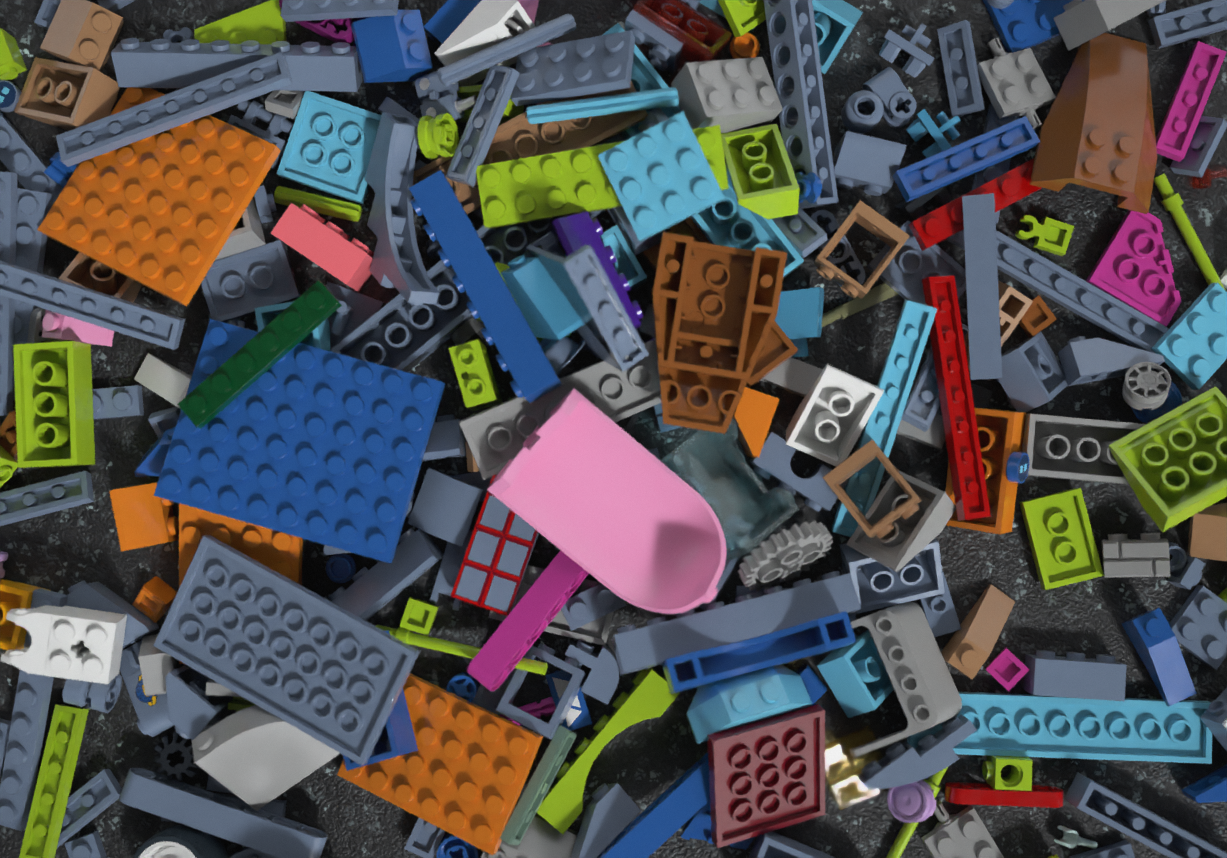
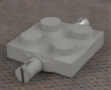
(1015, 83)
(960, 836)

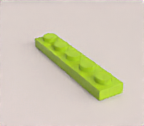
(54, 782)

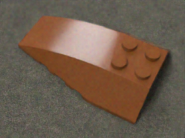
(1102, 125)
(711, 326)

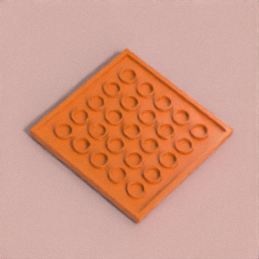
(163, 201)

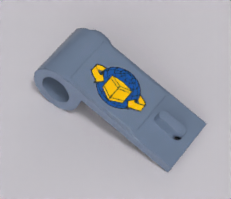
(151, 710)

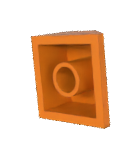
(754, 419)
(142, 517)

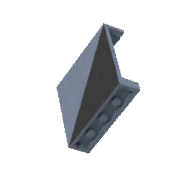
(586, 286)

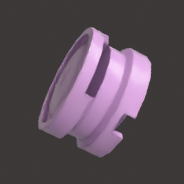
(912, 802)

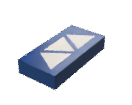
(579, 713)

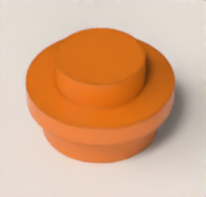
(744, 46)

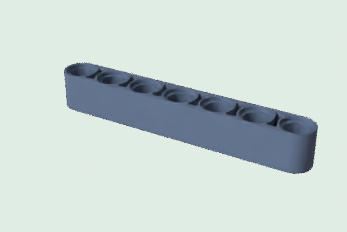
(221, 816)

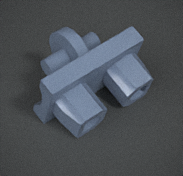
(918, 57)

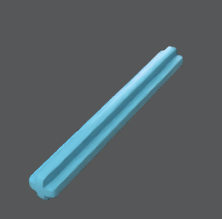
(602, 105)

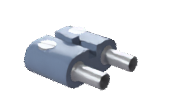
(440, 98)

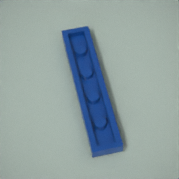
(965, 159)

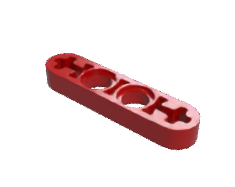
(986, 795)

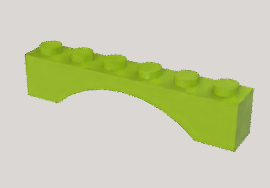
(645, 700)

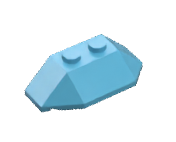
(746, 700)

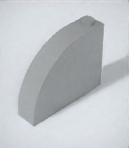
(258, 755)

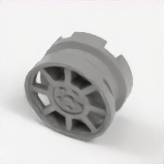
(1146, 387)

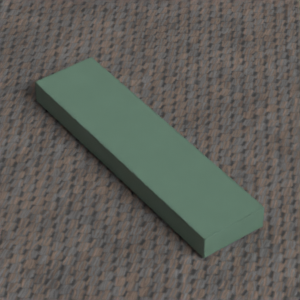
(538, 786)

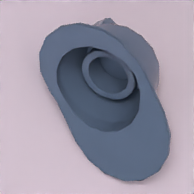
(560, 351)

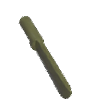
(857, 304)

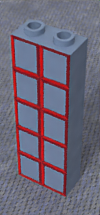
(495, 558)

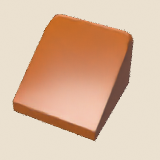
(155, 598)

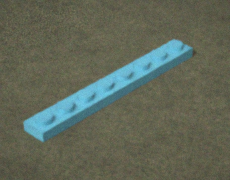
(884, 421)

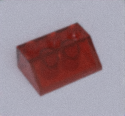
(700, 35)

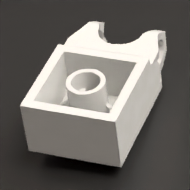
(59, 646)

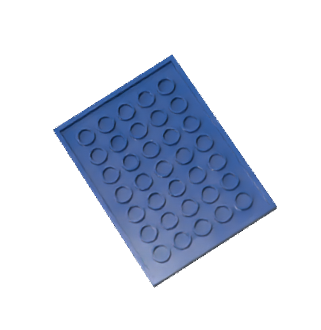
(308, 448)

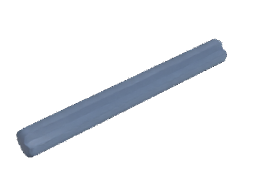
(506, 49)

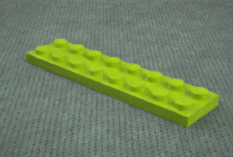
(566, 182)

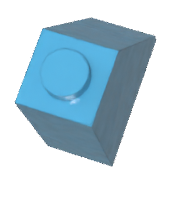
(540, 299)

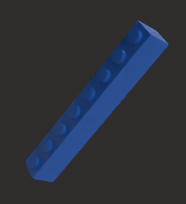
(485, 287)

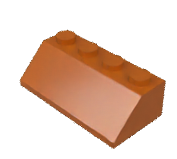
(999, 436)

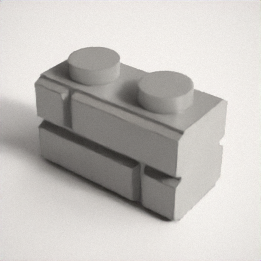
(1135, 556)

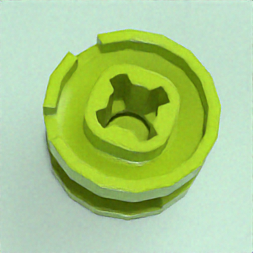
(438, 135)

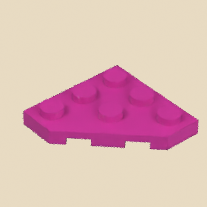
(1138, 268)

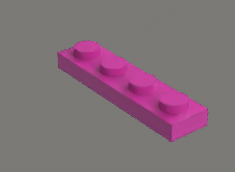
(1189, 101)

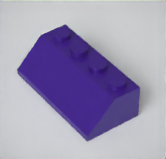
(581, 230)

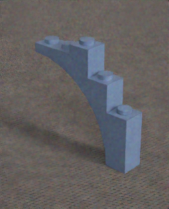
(391, 218)

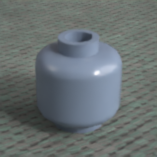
(862, 112)

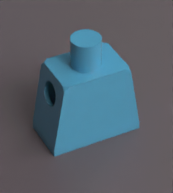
(801, 316)

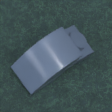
(603, 671)

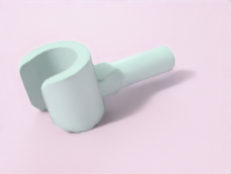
(1071, 839)

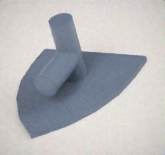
(354, 312)

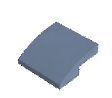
(445, 506)

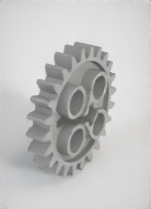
(785, 556)

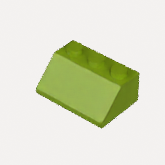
(761, 171)

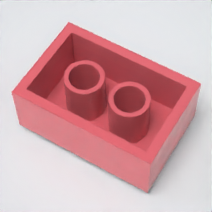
(325, 245)

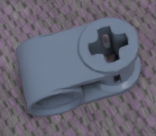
(893, 95)

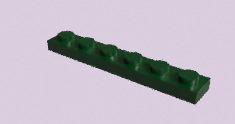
(259, 354)

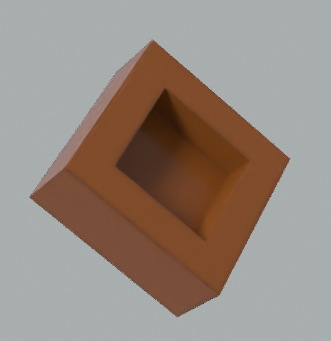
(1036, 317)

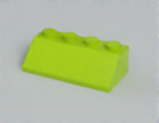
(54, 404)

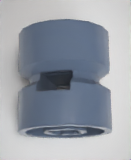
(97, 695)

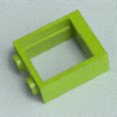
(479, 382)

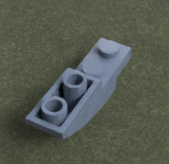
(909, 765)

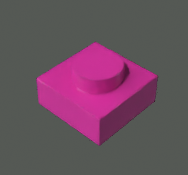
(1007, 669)

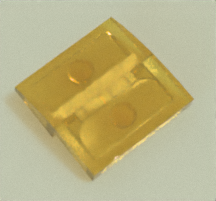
(843, 769)

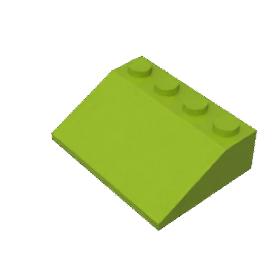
(1178, 459)

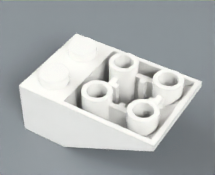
(484, 27)

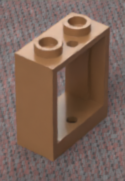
(877, 226)
(853, 465)

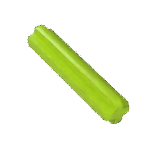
(318, 203)

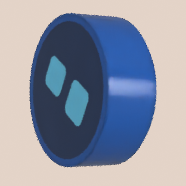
(1017, 467)

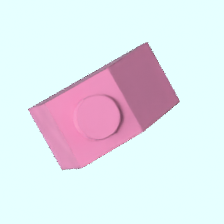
(70, 329)

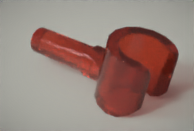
(1205, 181)

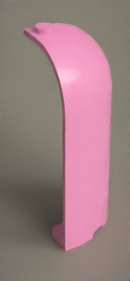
(615, 509)

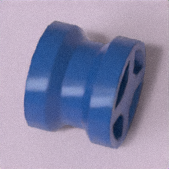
(461, 689)

